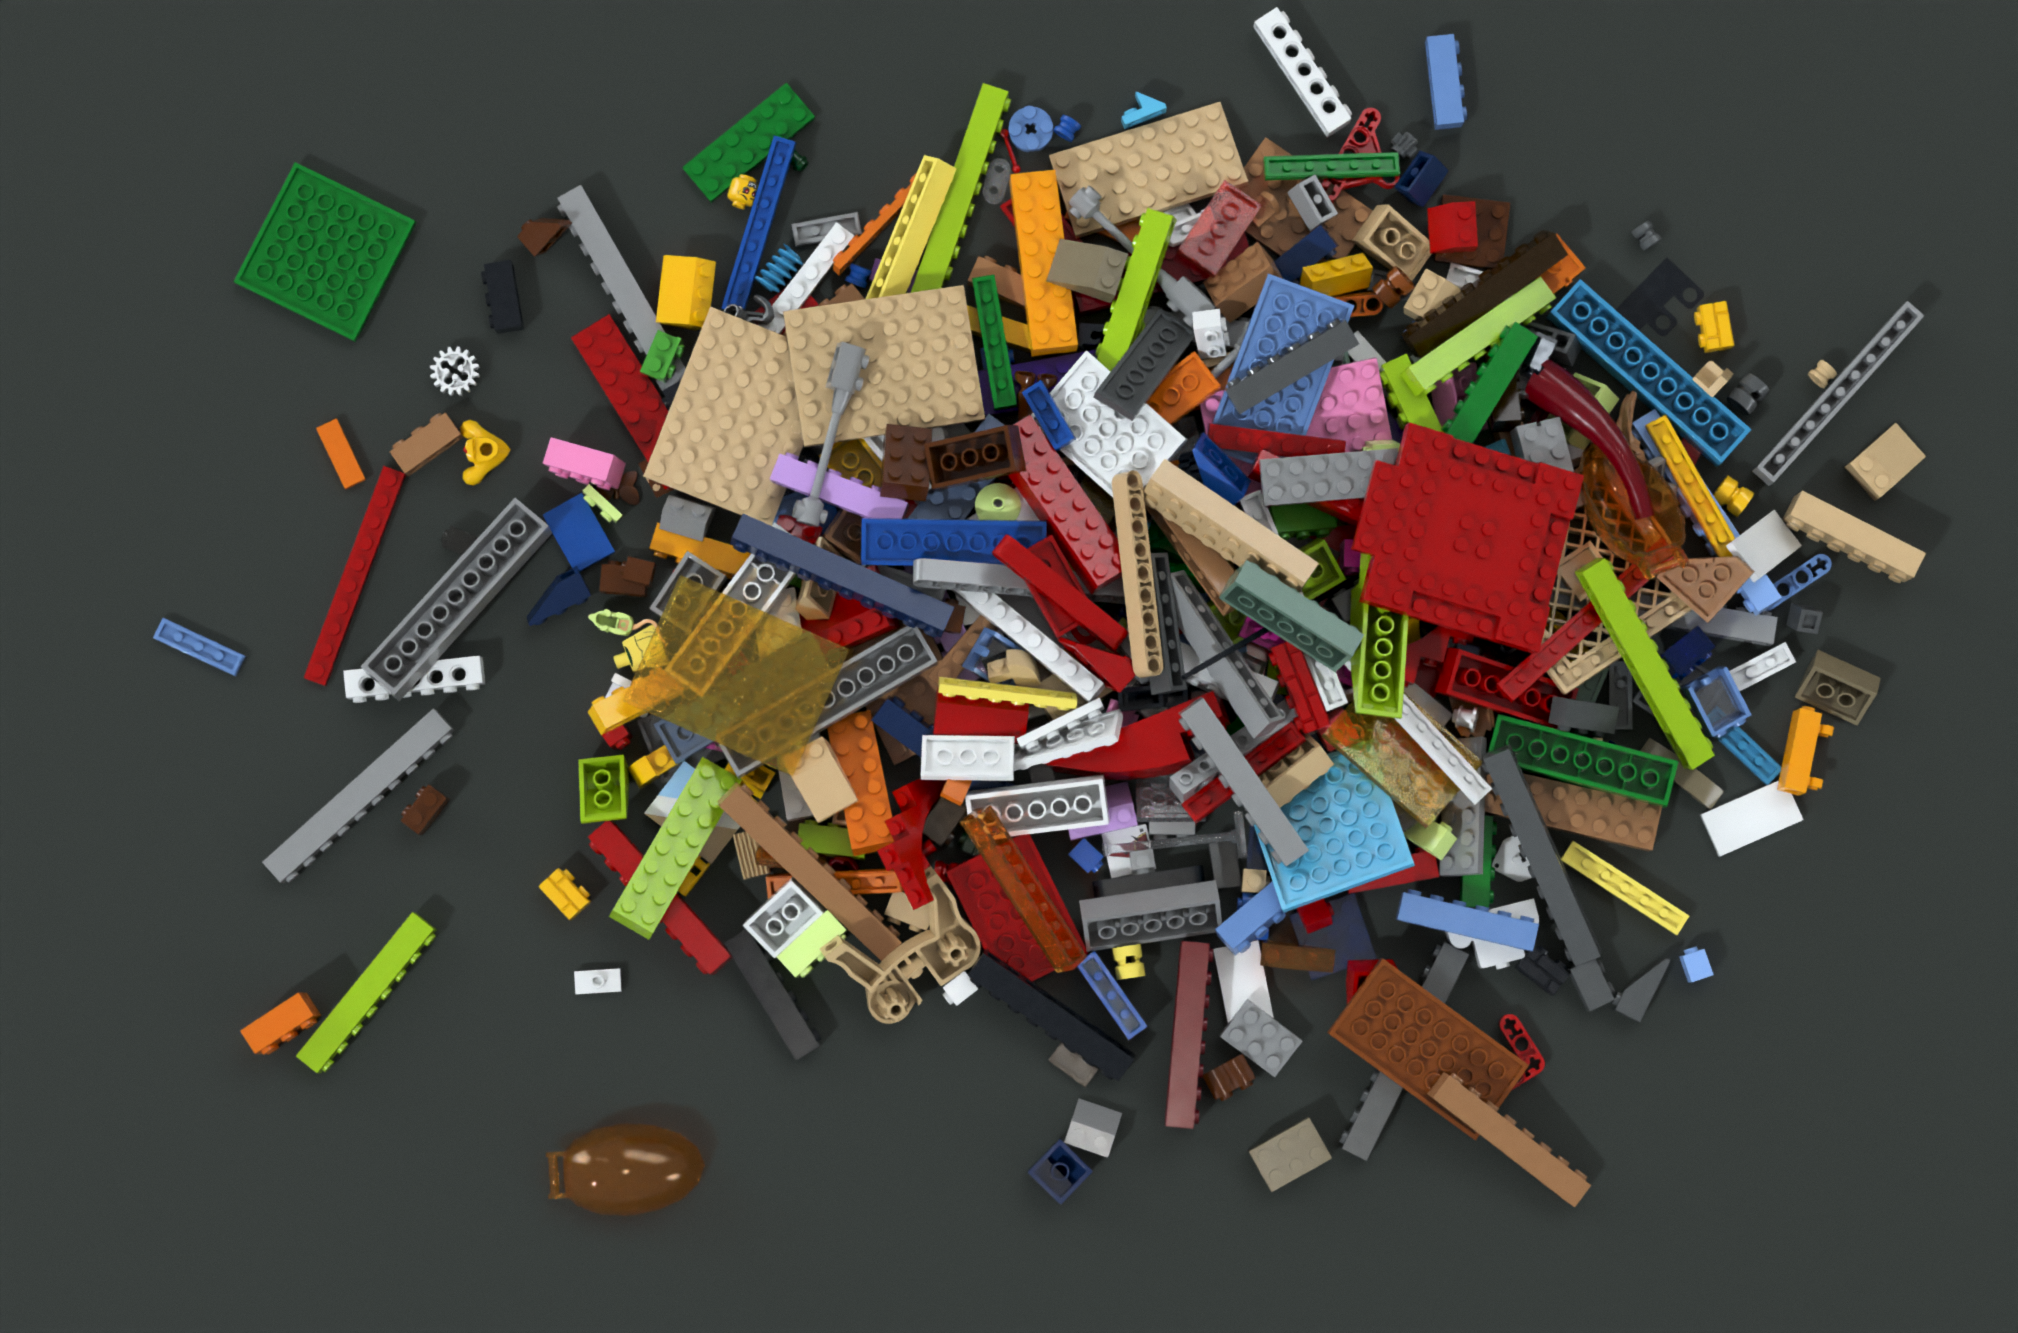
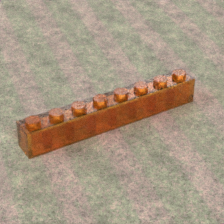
(1023, 889)

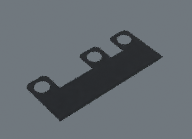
(1648, 299)

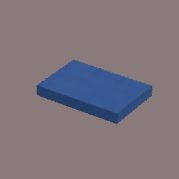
(579, 533)

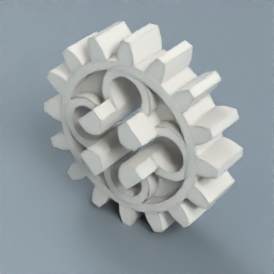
(467, 368)

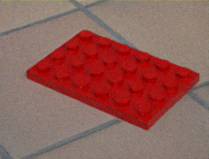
(996, 918)

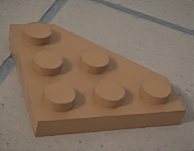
(1707, 583)

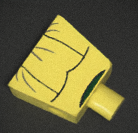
(634, 649)

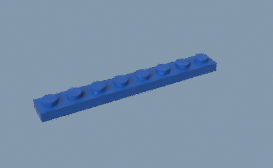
(759, 222)

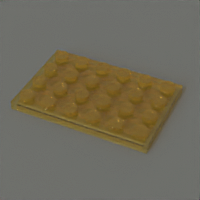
(1397, 761)

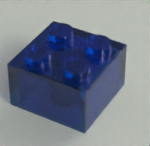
(1690, 649)

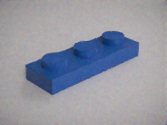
(1049, 415)

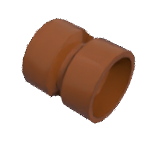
(1393, 287)

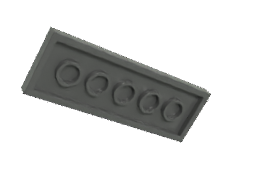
(1145, 364)

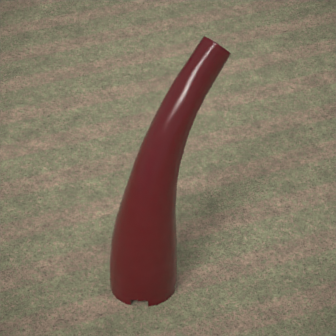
(1569, 399)

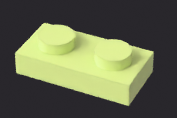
(608, 511)

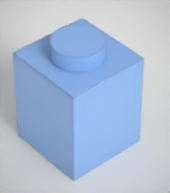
(1695, 964)

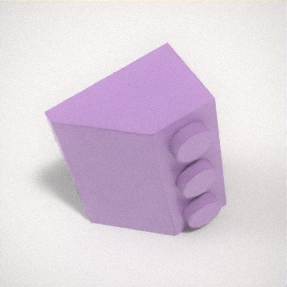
(1120, 813)

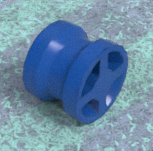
(1067, 128)
(858, 275)

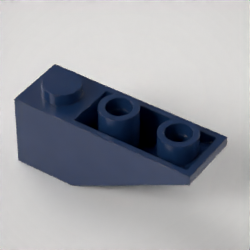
(562, 593)

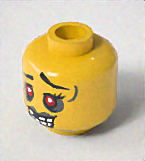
(742, 191)

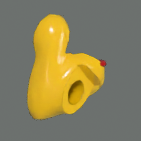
(483, 450)

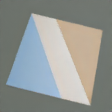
(664, 802)

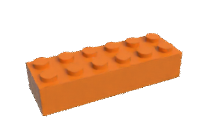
(859, 756)

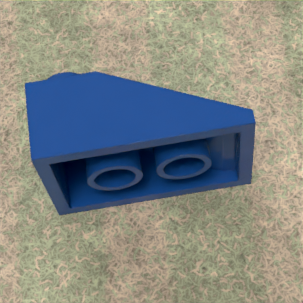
(1219, 471)

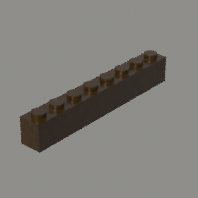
(1484, 294)

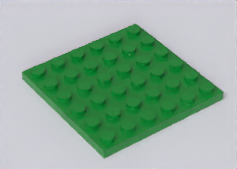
(325, 252)

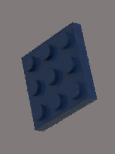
(1345, 935)

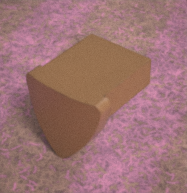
(1268, 209)

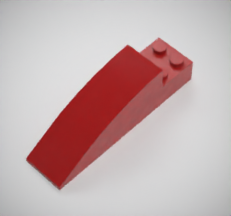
(1144, 748)

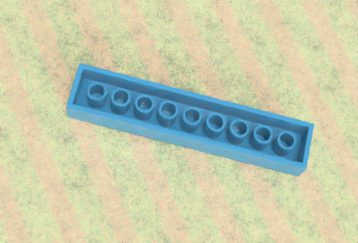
(1649, 372)

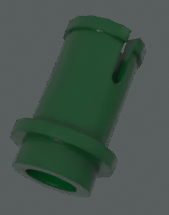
(798, 162)

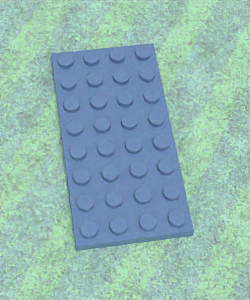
(1281, 318)

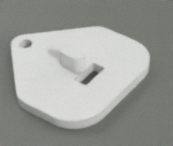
(1510, 860)

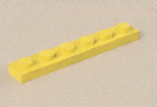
(1016, 694)
(1624, 888)

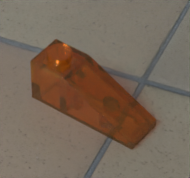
(1297, 956)

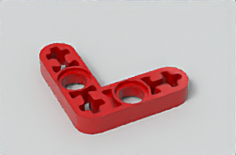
(1530, 1052)

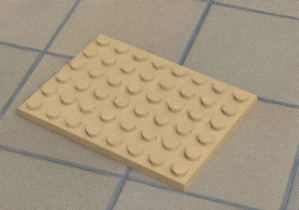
(916, 371)
(731, 419)

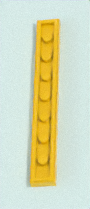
(1691, 485)

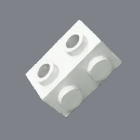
(1210, 333)

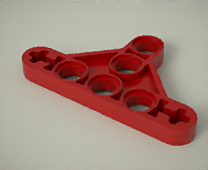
(1370, 145)

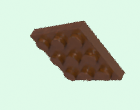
(1491, 234)

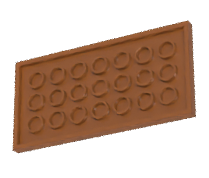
(1419, 1037)

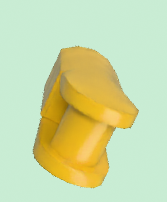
(691, 879)

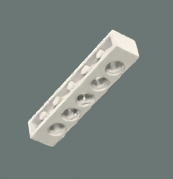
(1328, 122)
(472, 665)

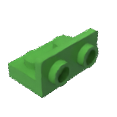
(662, 356)

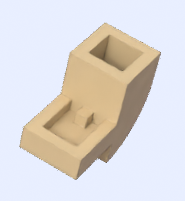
(1017, 666)

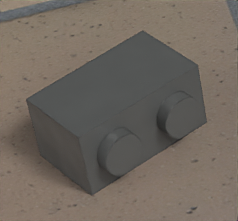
(1591, 984)

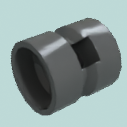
(1747, 395)

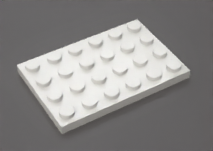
(1104, 438)

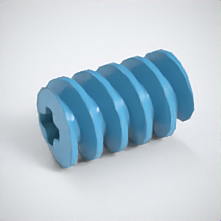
(779, 270)

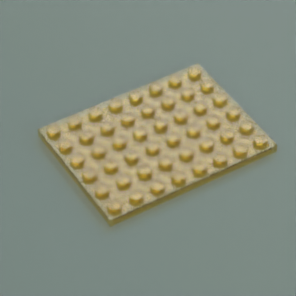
(736, 675)

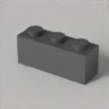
(1583, 716)

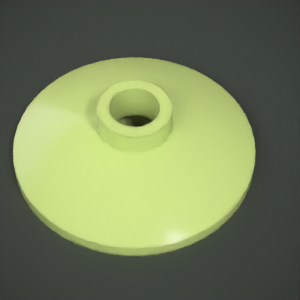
(988, 495)

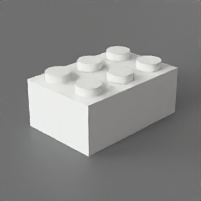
(784, 917)

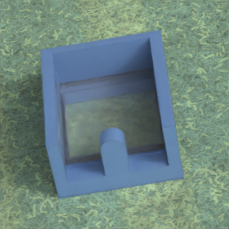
(988, 648)
(1716, 701)

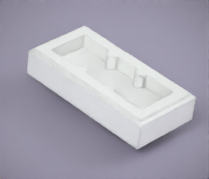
(598, 981)

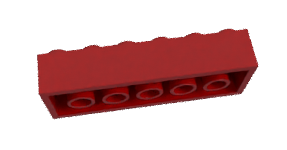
(1475, 682)

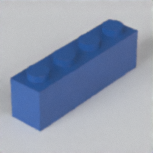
(1111, 995)

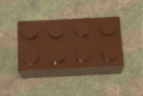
(975, 457)

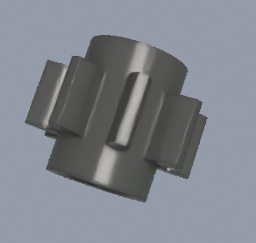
(1404, 145)

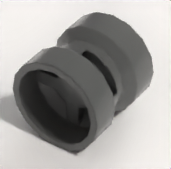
(1646, 235)

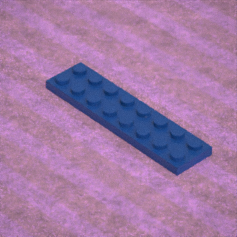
(905, 540)

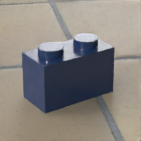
(1421, 178)

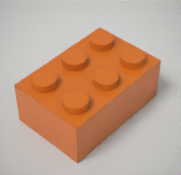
(281, 1024)

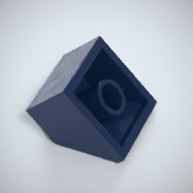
(1059, 1171)

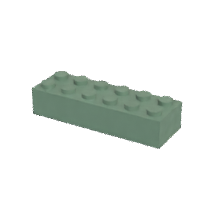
(1291, 615)

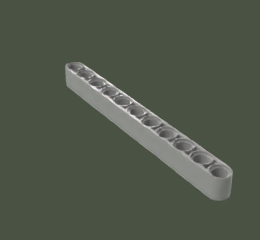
(992, 579)

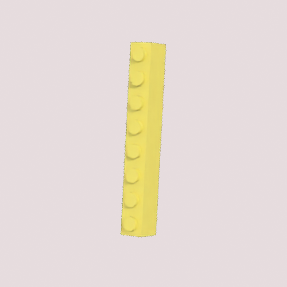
(912, 228)

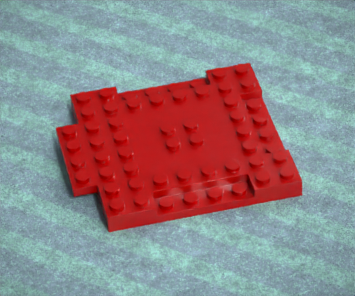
(1465, 537)

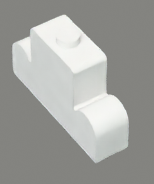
(1490, 953)

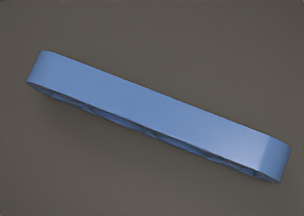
(1793, 585)

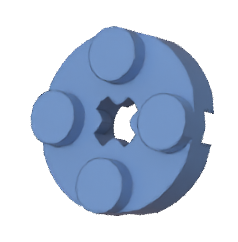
(1028, 116)

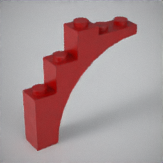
(1431, 650)
(906, 830)

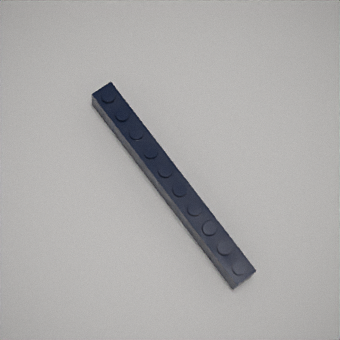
(841, 575)

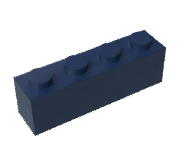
(1306, 252)

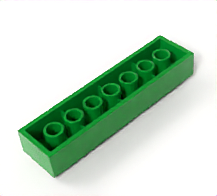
(1587, 761)

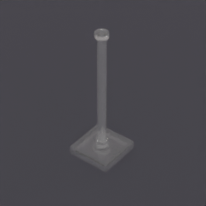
(1236, 836)

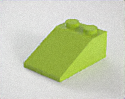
(603, 788)

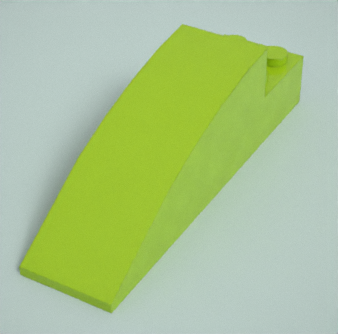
(1380, 656)

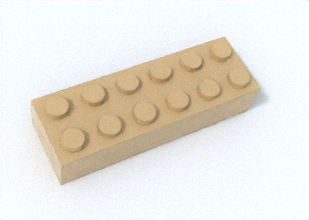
(1853, 537)

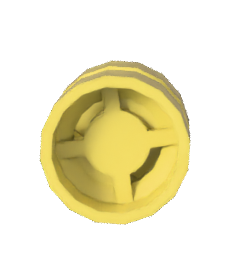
(1128, 970)

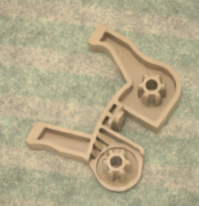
(944, 949)

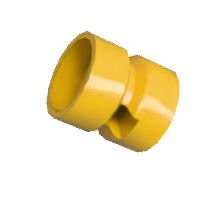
(1734, 497)

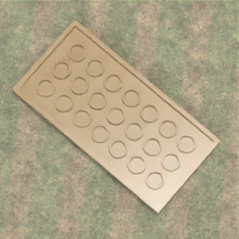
(1151, 167)

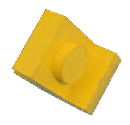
(651, 766)

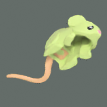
(617, 622)

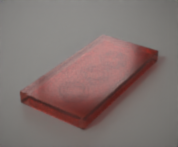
(1219, 228)

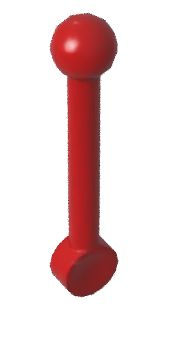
(1004, 134)

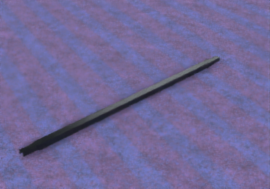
(1242, 643)

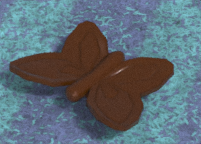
(626, 489)

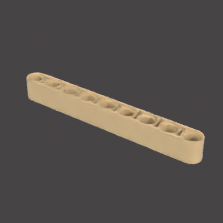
(1137, 574)

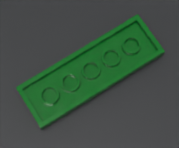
(748, 142)

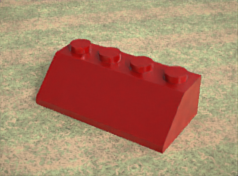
(978, 717)

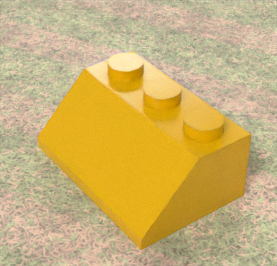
(685, 291)

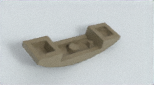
(1692, 781)

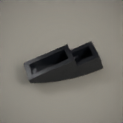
(1141, 699)

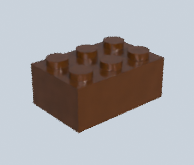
(905, 463)

